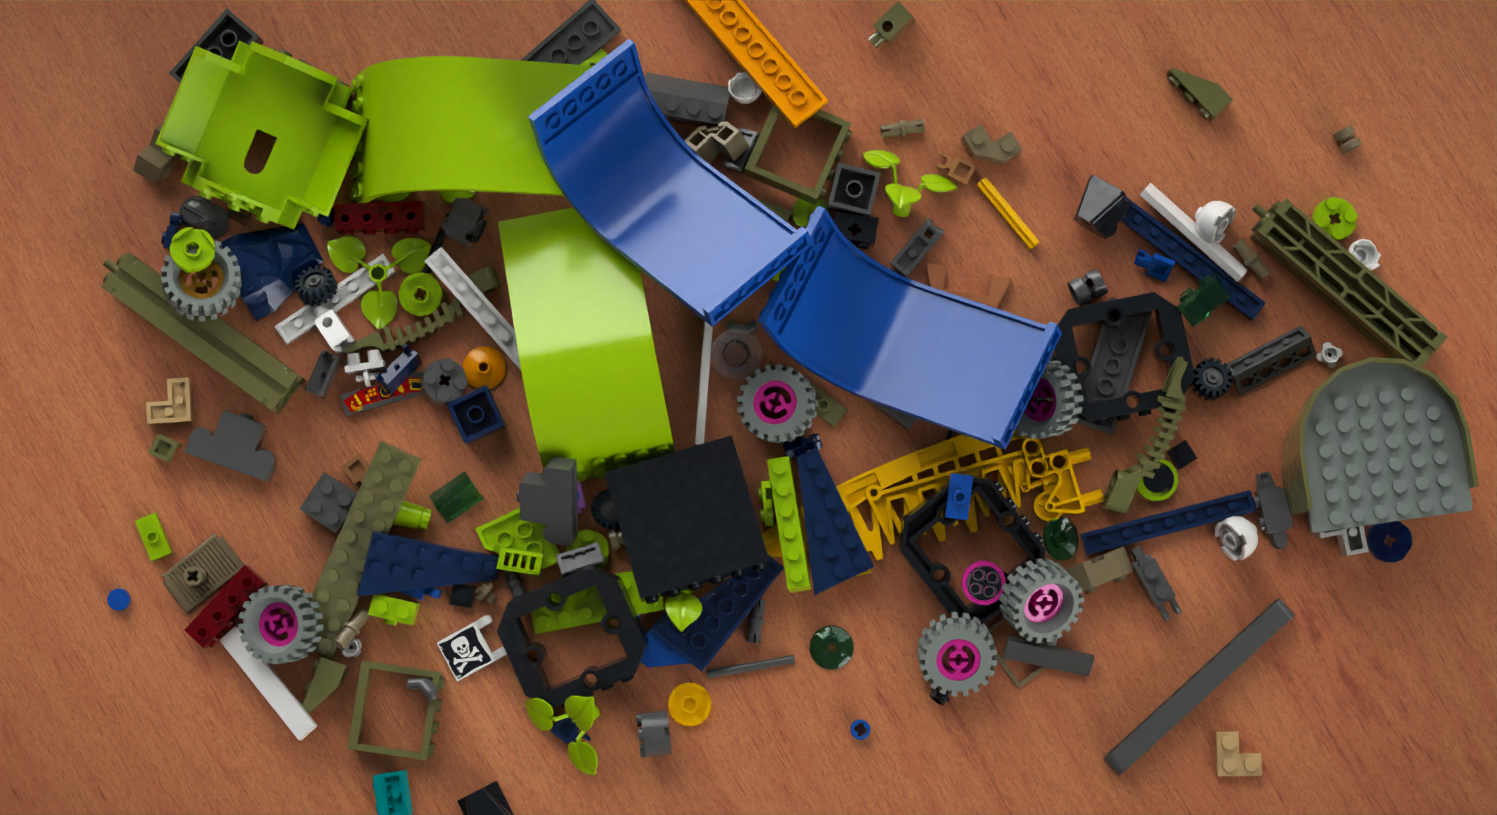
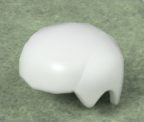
(743, 89)
(1366, 253)

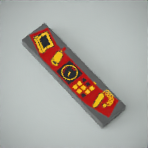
(378, 396)

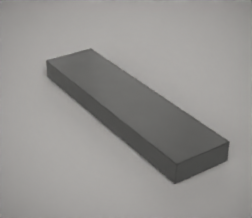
(1048, 656)

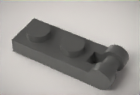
(916, 248)

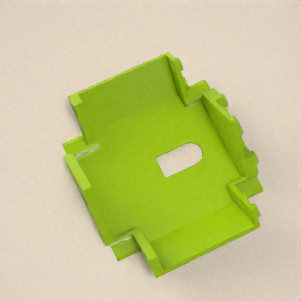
(268, 91)

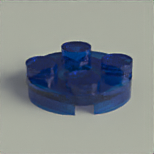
(1382, 551)

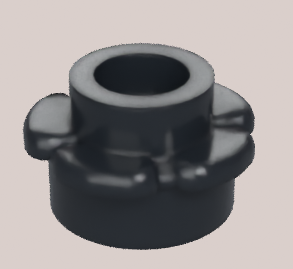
(938, 697)

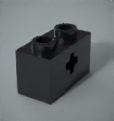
(865, 225)

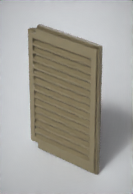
(219, 563)

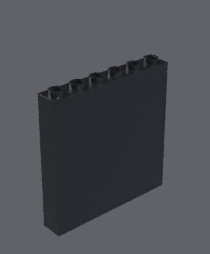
(687, 519)

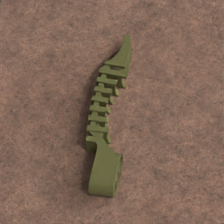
(484, 280)
(1125, 482)

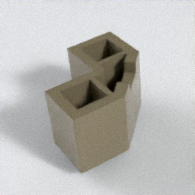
(712, 141)
(982, 148)
(152, 162)
(1101, 569)

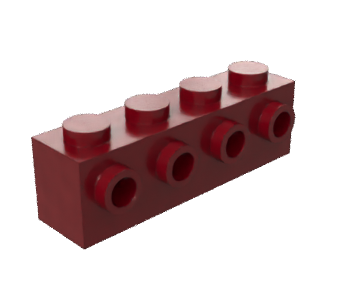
(379, 217)
(225, 607)

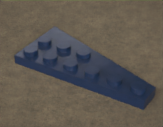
(832, 538)

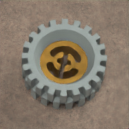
(196, 299)

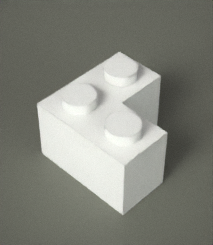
(1350, 540)

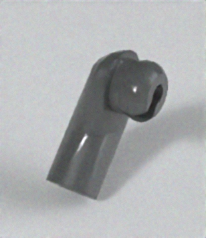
(750, 326)
(425, 685)

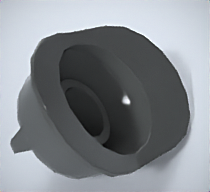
(204, 215)

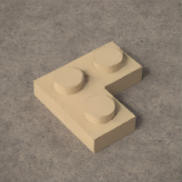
(178, 406)
(1230, 761)

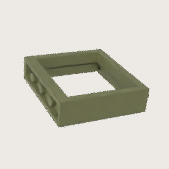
(751, 169)
(431, 725)

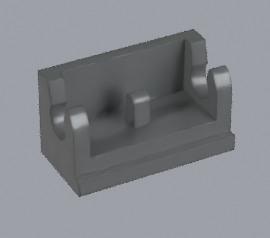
(323, 374)

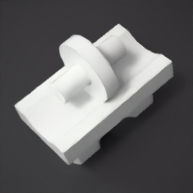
(355, 366)

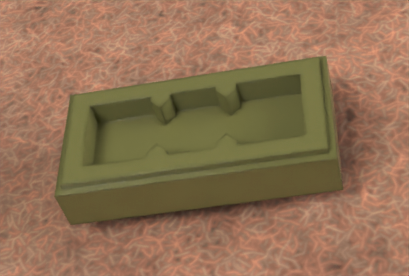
(828, 408)

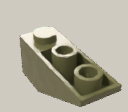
(1206, 95)
(326, 680)

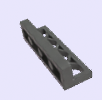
(1270, 356)

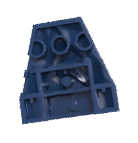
(271, 265)

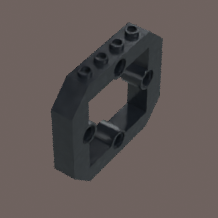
(1171, 335)
(929, 513)
(618, 605)

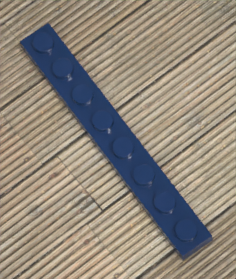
(1190, 259)
(1167, 522)

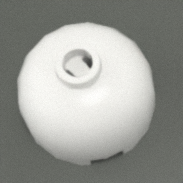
(1213, 220)
(1237, 536)

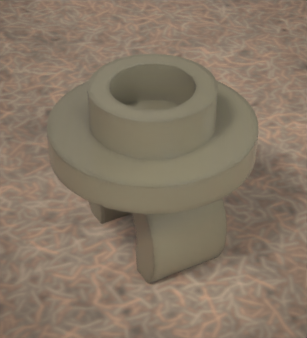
(483, 591)

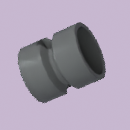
(1080, 291)

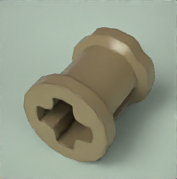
(202, 576)

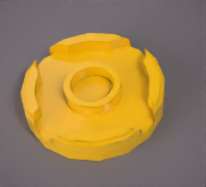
(689, 704)

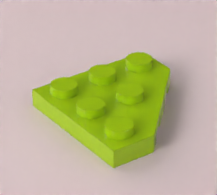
(516, 534)

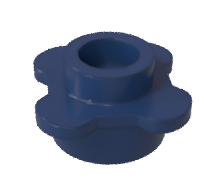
(324, 220)

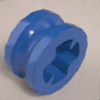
(865, 725)

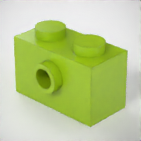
(393, 609)

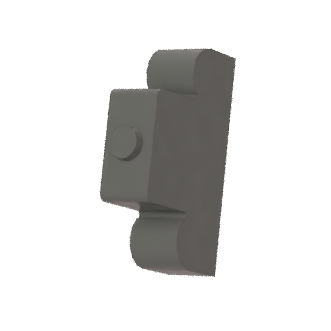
(235, 446)
(552, 500)

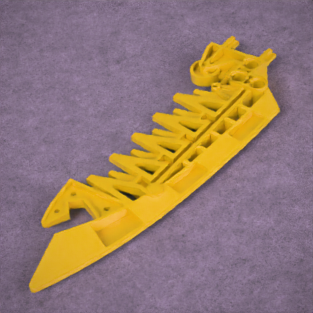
(1013, 473)

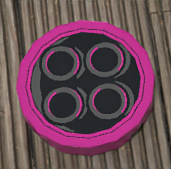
(983, 582)

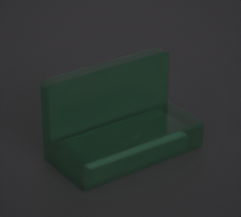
(456, 497)

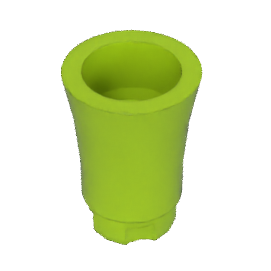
(413, 516)

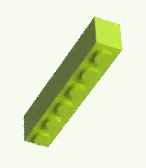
(789, 524)

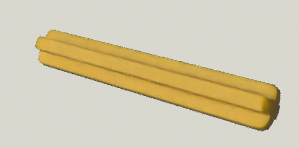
(1007, 213)

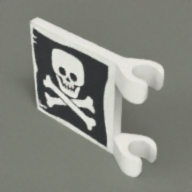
(468, 650)

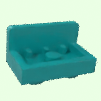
(392, 793)

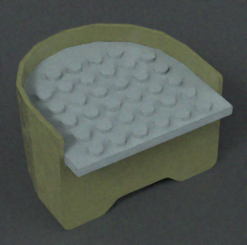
(1378, 448)

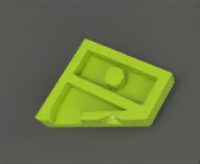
(765, 495)

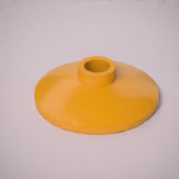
(496, 367)

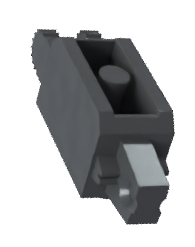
(1272, 509)
(1154, 582)

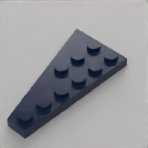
(411, 564)
(720, 616)

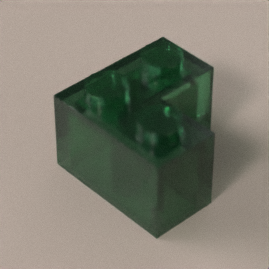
(1200, 302)

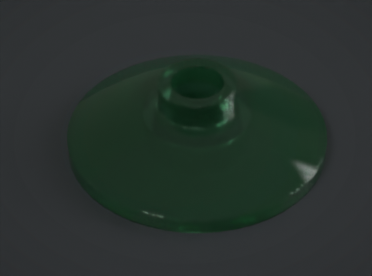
(1060, 538)
(819, 647)

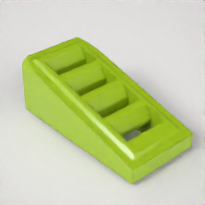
(537, 566)

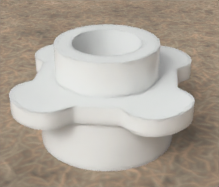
(1335, 354)

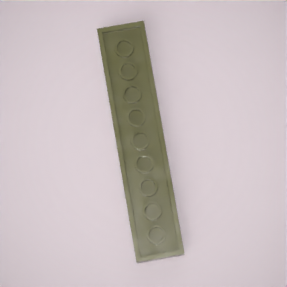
(372, 510)

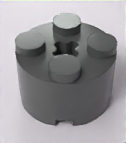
(465, 222)
(447, 370)
(654, 734)

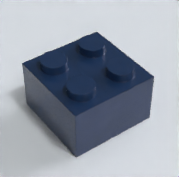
(476, 415)

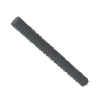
(751, 666)

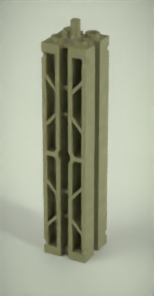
(1345, 283)
(209, 340)

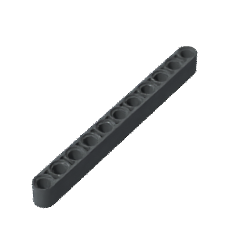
(1198, 686)

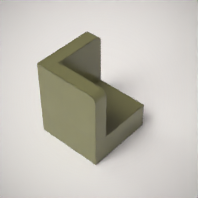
(164, 448)

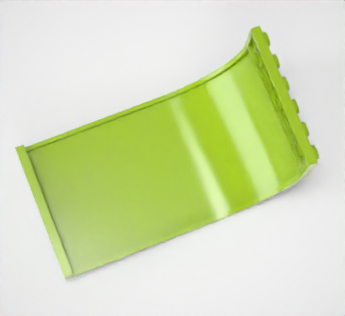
(453, 125)
(583, 345)

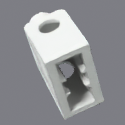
(333, 329)

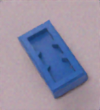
(959, 496)

